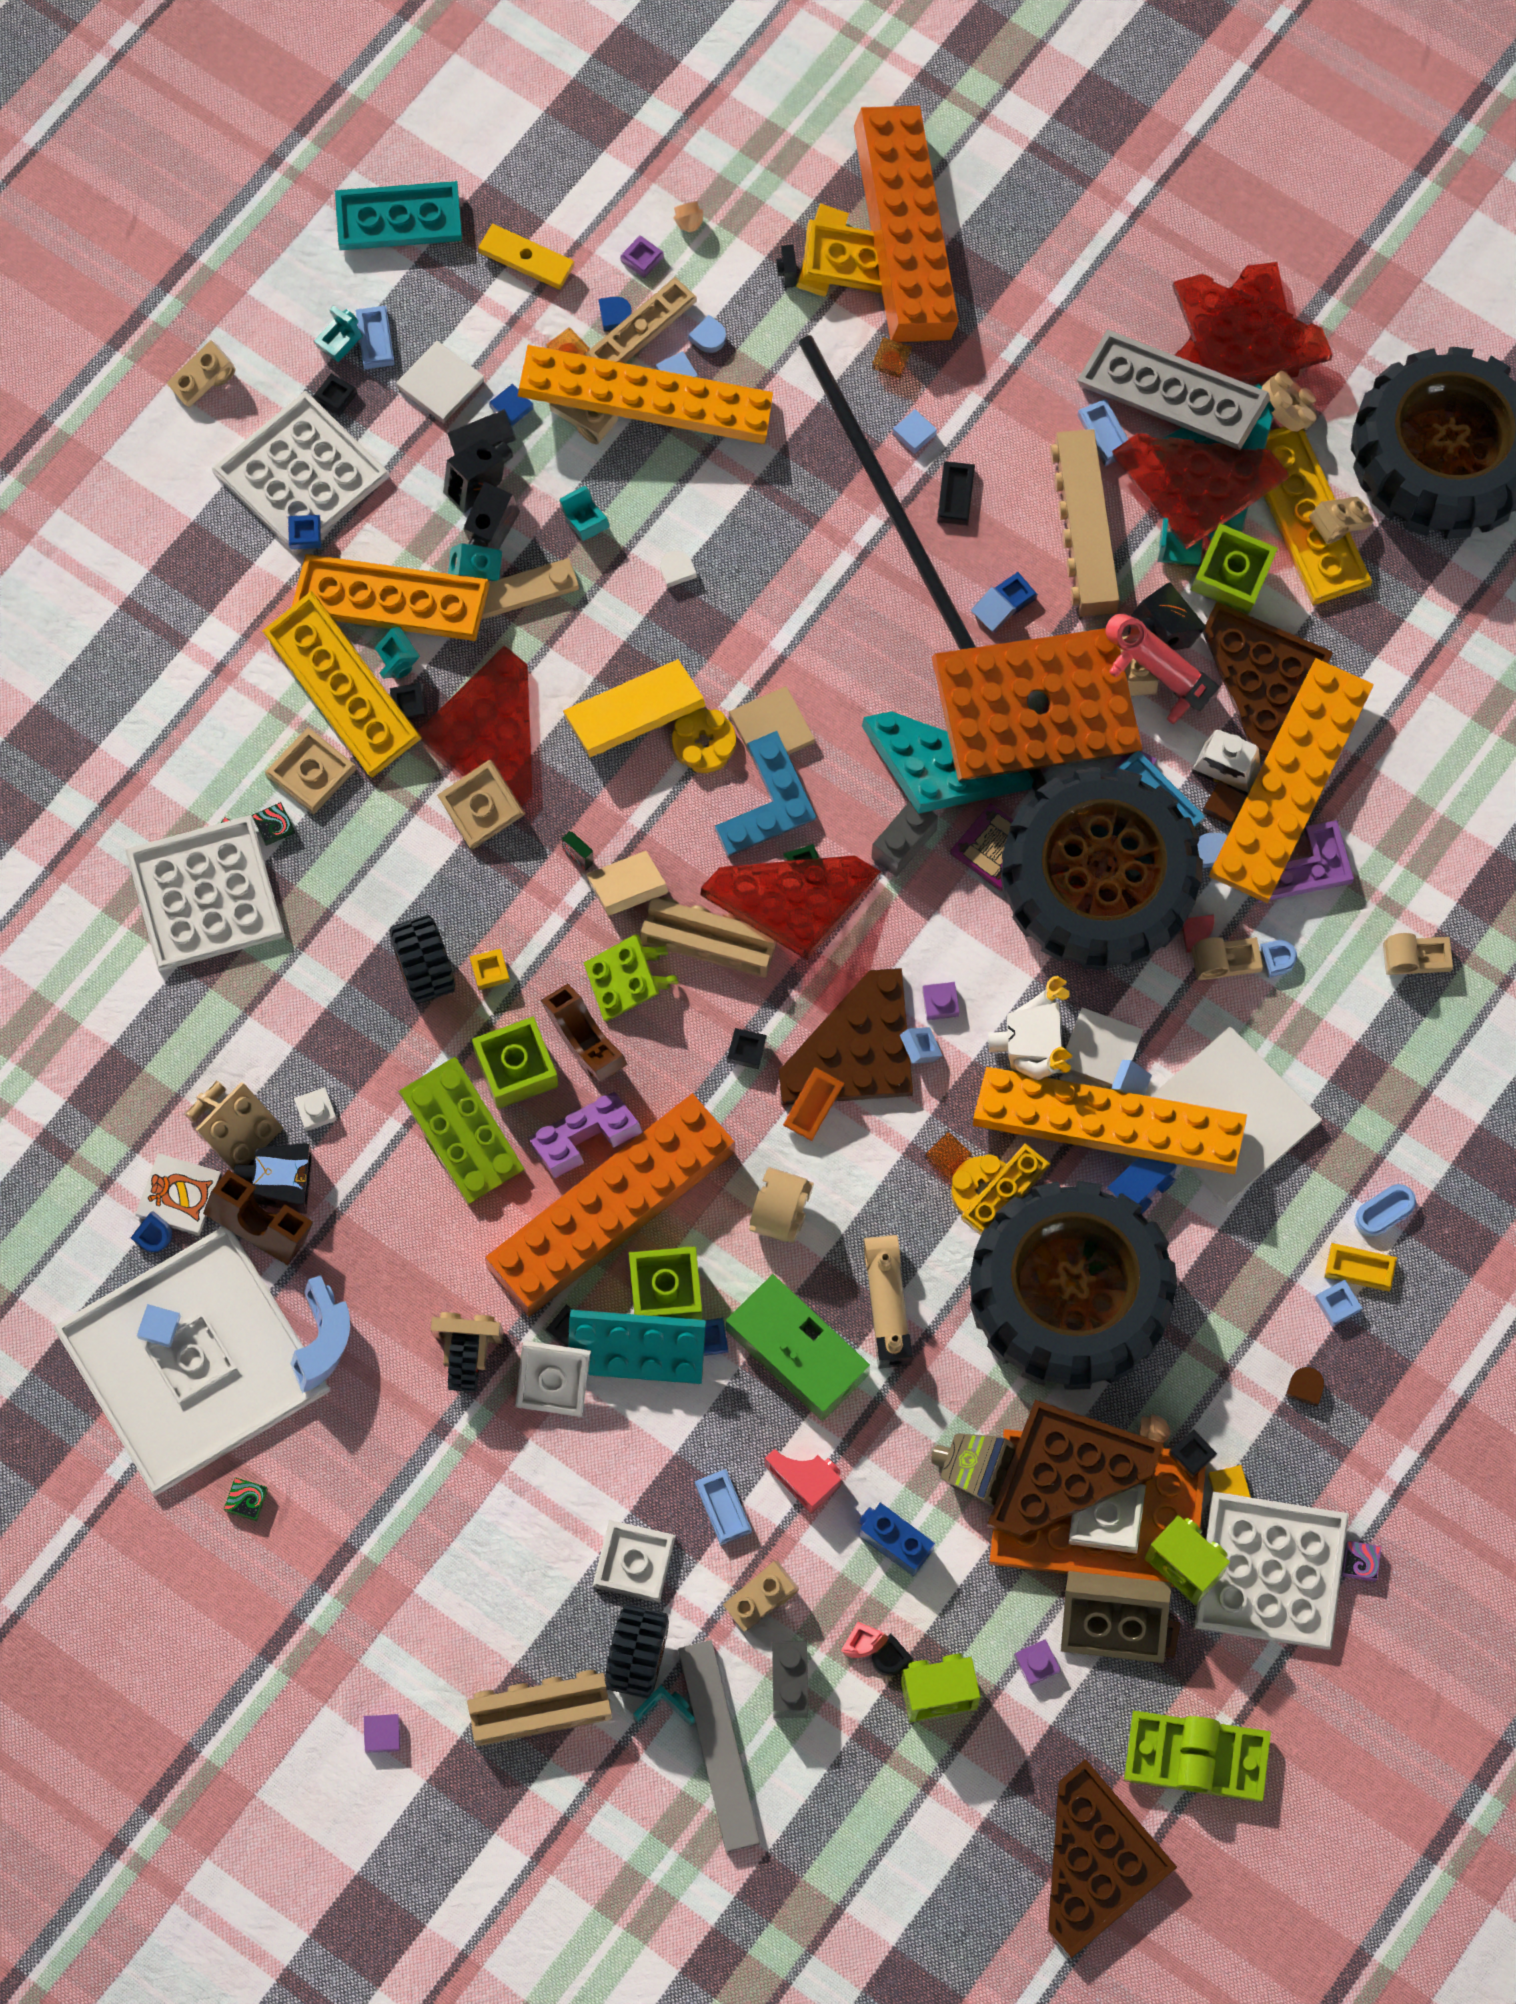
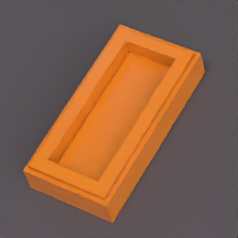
(813, 1103)

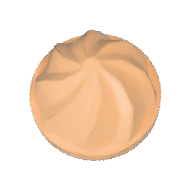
(688, 216)
(1154, 1428)

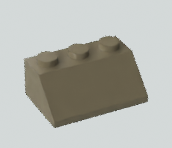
(1116, 1617)

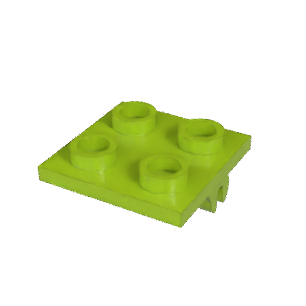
(623, 977)

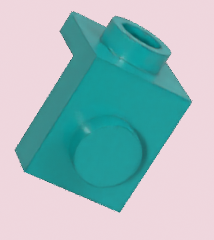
(339, 335)
(583, 514)
(396, 654)

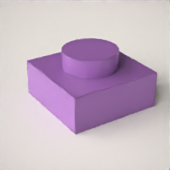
(940, 1001)
(1037, 1662)

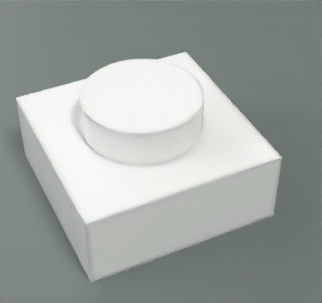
(315, 1109)

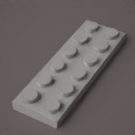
(1174, 389)

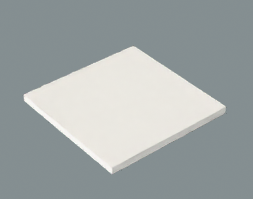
(217, 1380)

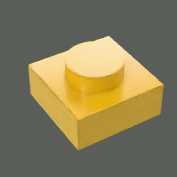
(489, 969)

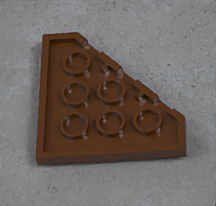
(1259, 669)
(858, 1044)
(1067, 1467)
(1099, 1860)

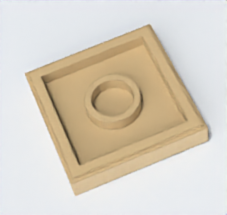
(770, 714)
(310, 770)
(481, 804)
(627, 883)

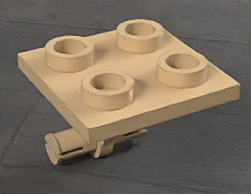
(235, 1125)

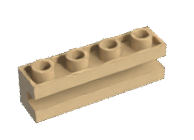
(707, 936)
(539, 1708)

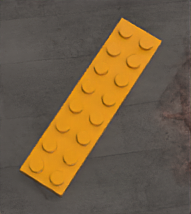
(645, 394)
(1291, 780)
(1110, 1120)

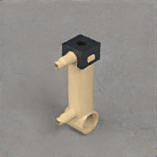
(887, 1301)

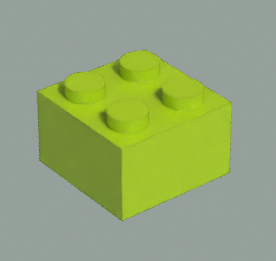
(1234, 569)
(515, 1062)
(666, 1283)
(1187, 1559)
(940, 1687)

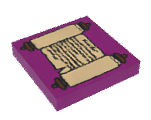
(983, 845)

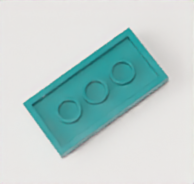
(398, 215)
(640, 1345)

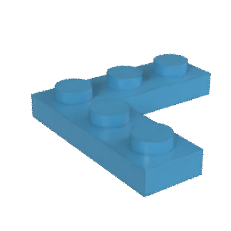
(788, 806)

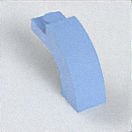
(320, 1358)

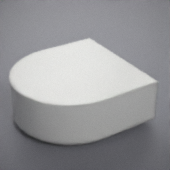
(677, 568)

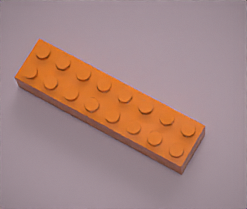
(905, 224)
(610, 1205)

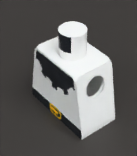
(1229, 761)

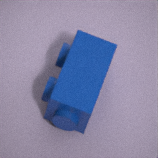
(1143, 1180)
(895, 1538)

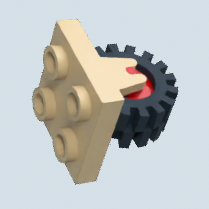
(465, 1346)

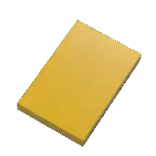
(841, 256)

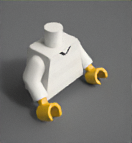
(1036, 1034)

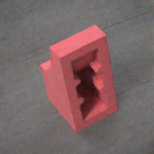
(807, 1480)

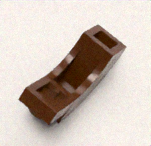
(582, 1033)

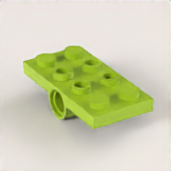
(461, 1130)
(1197, 1755)

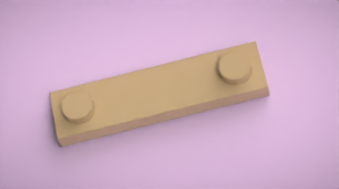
(644, 323)
(530, 587)

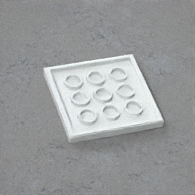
(300, 467)
(204, 893)
(1238, 1080)
(1279, 1572)

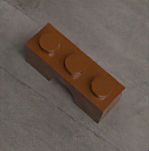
(235, 1208)

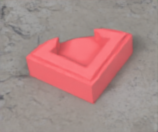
(1197, 929)
(864, 1641)

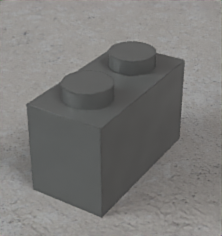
(903, 838)
(790, 1679)

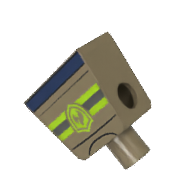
(975, 1464)

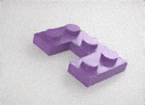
(1323, 870)
(557, 1142)

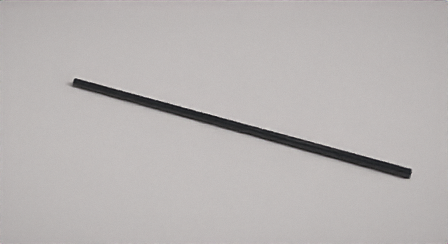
(899, 518)

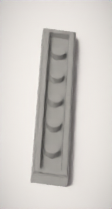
(718, 1746)

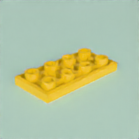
(634, 708)

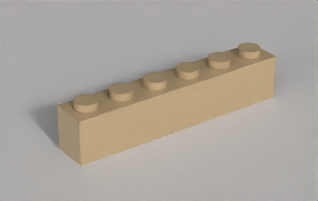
(1086, 523)

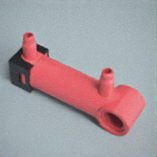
(1185, 681)

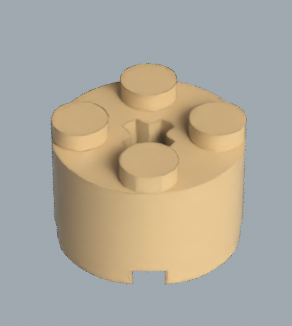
(780, 1205)

